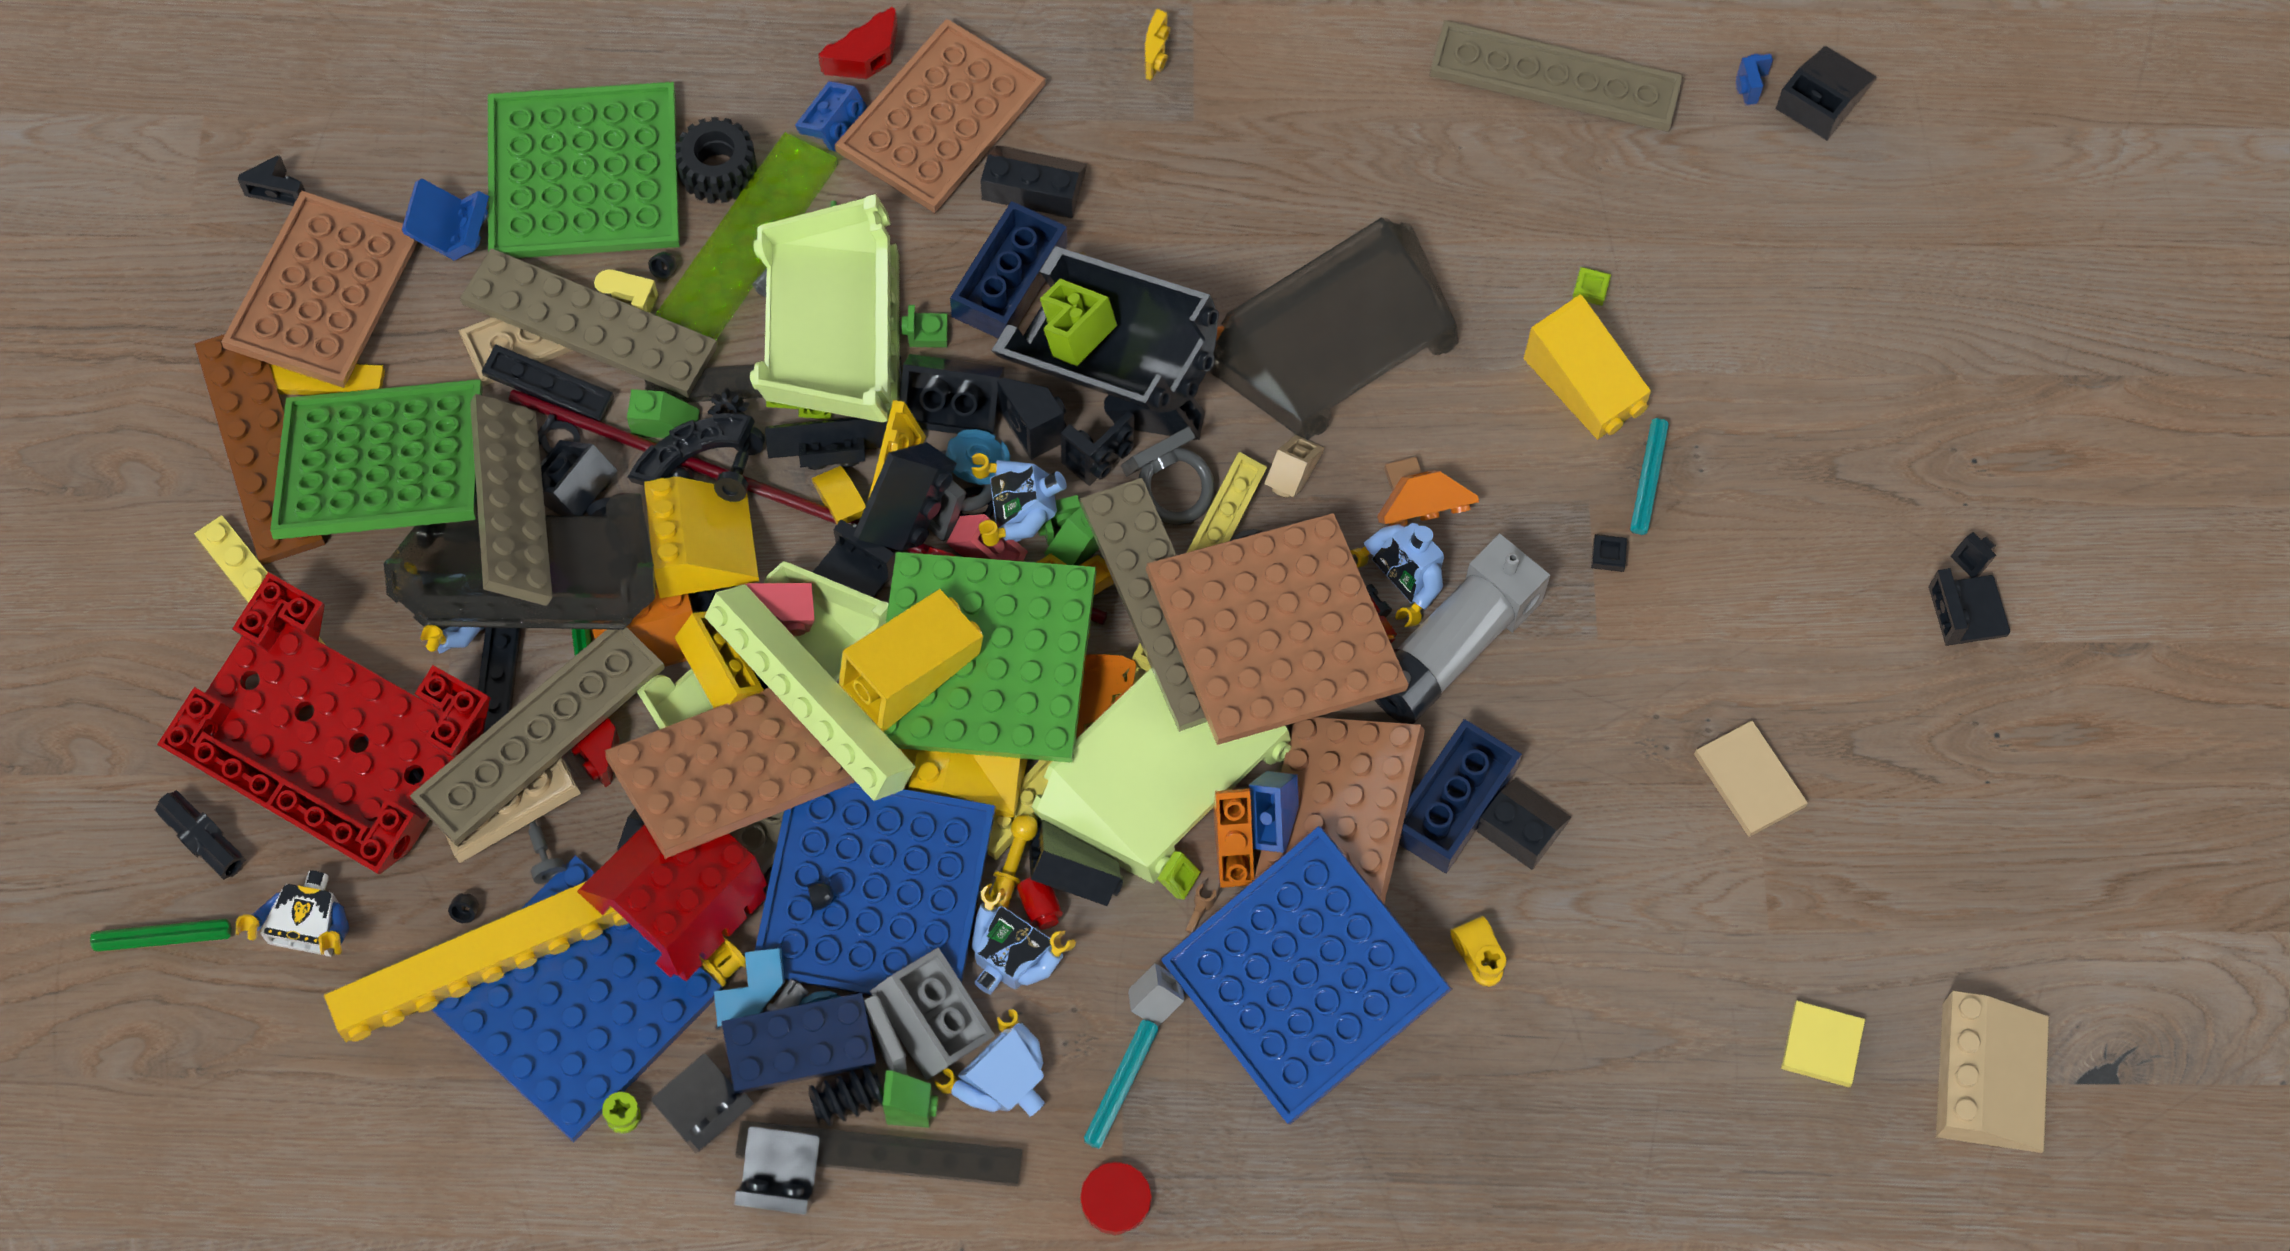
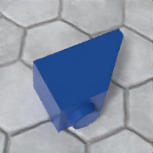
(1273, 810)

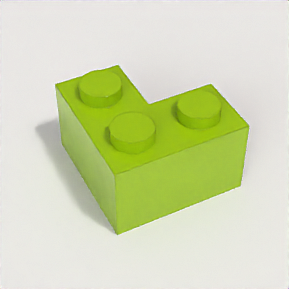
(1076, 320)

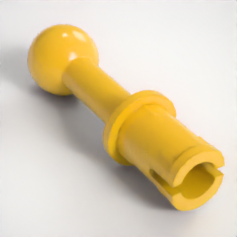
(1023, 829)

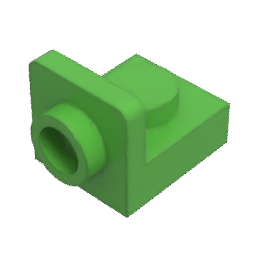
(925, 328)
(1065, 508)

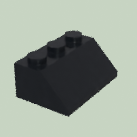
(1032, 181)
(951, 393)
(906, 497)

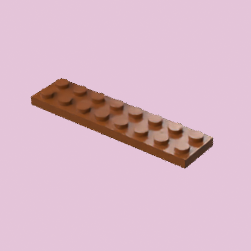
(251, 429)

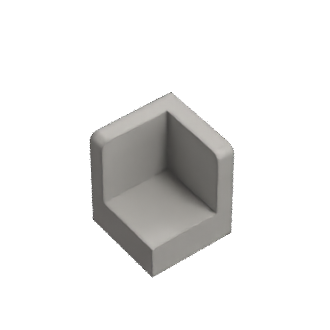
(1155, 995)

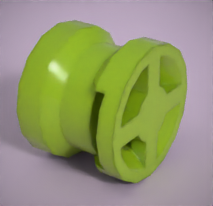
(625, 1119)

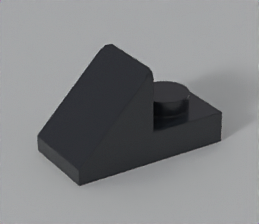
(269, 183)

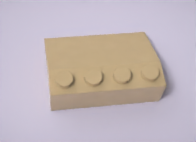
(1992, 1073)

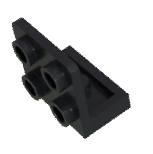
(857, 562)

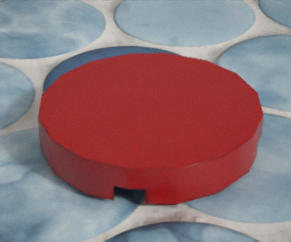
(1115, 1198)

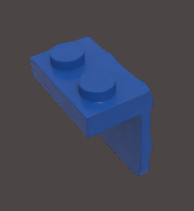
(445, 220)

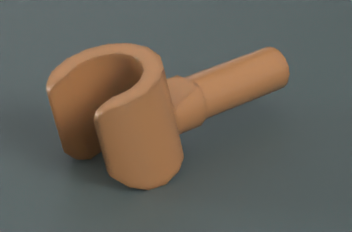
(1201, 905)

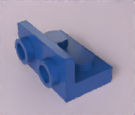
(832, 113)

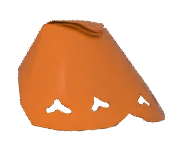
(1100, 682)

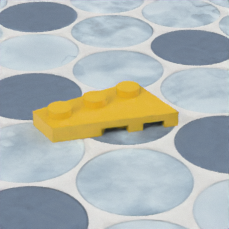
(900, 433)

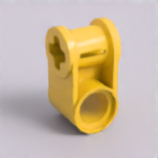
(1478, 946)
(724, 962)

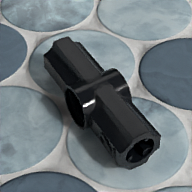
(200, 834)

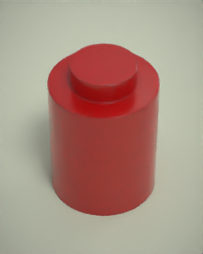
(1039, 904)

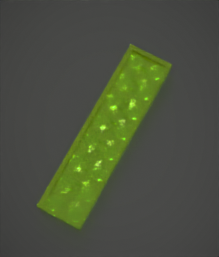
(727, 262)

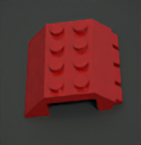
(679, 900)

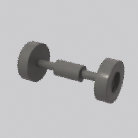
(548, 868)

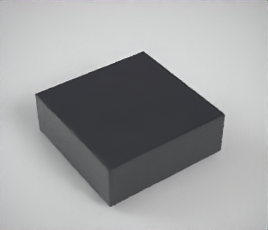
(1609, 553)

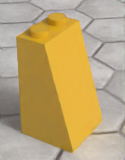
(1586, 368)
(908, 658)

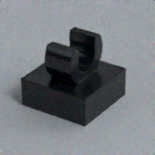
(1974, 554)

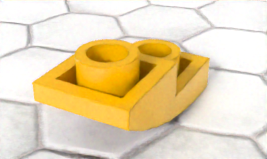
(1155, 44)
(839, 495)

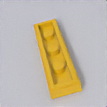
(293, 383)

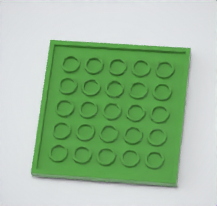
(583, 170)
(376, 460)
(1030, 670)

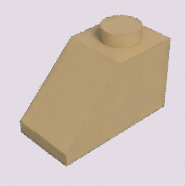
(1293, 466)

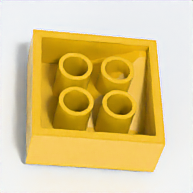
(971, 778)

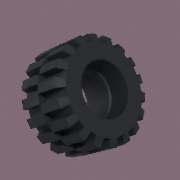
(713, 139)

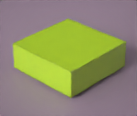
(1592, 285)
(1179, 875)

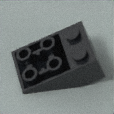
(1824, 92)

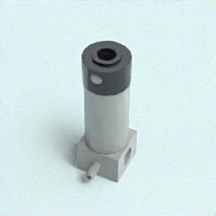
(1497, 594)

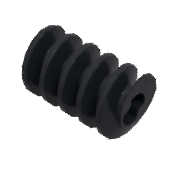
(846, 1096)

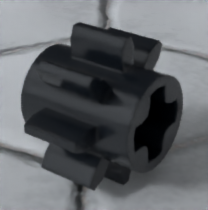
(731, 399)

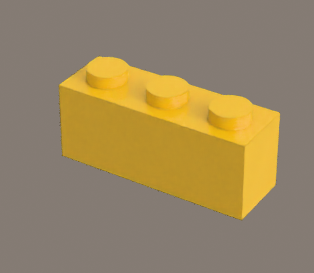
(715, 663)

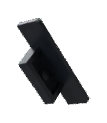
(825, 441)

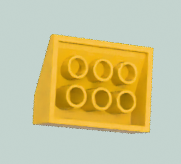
(698, 537)

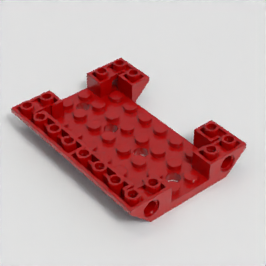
(310, 766)

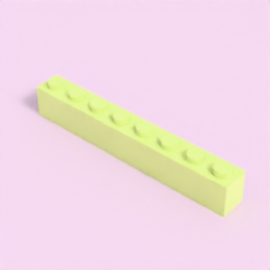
(809, 692)

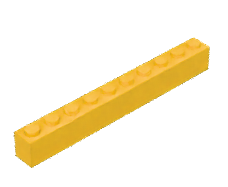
(466, 962)

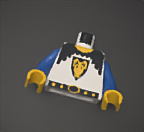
(300, 918)

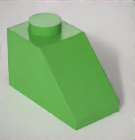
(657, 413)
(1074, 540)
(908, 1101)

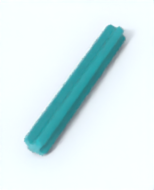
(1649, 476)
(1121, 1084)

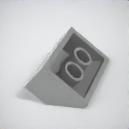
(932, 1013)

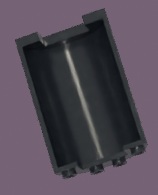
(1152, 354)

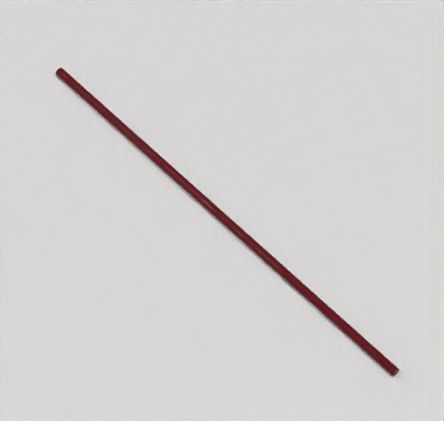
(699, 465)

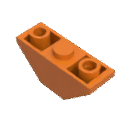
(1425, 496)
(1234, 837)

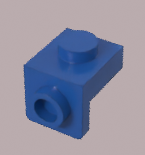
(1748, 76)

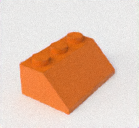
(659, 625)

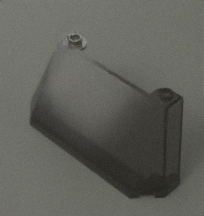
(1335, 327)
(596, 570)

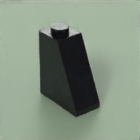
(1150, 421)
(1073, 865)

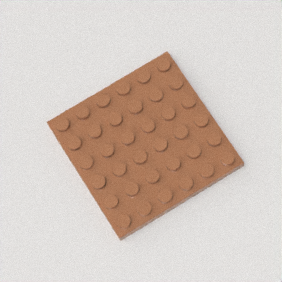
(1276, 628)

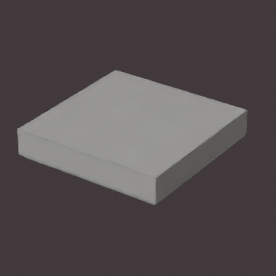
(885, 1035)

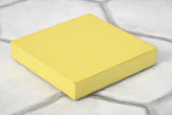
(1823, 1044)

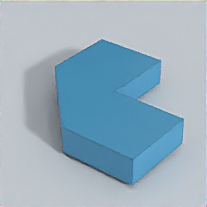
(764, 979)

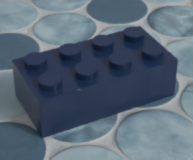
(1007, 270)
(1456, 794)
(798, 1043)

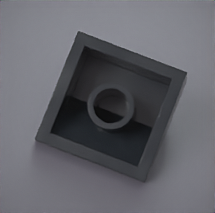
(1032, 415)
(574, 477)
(1522, 823)

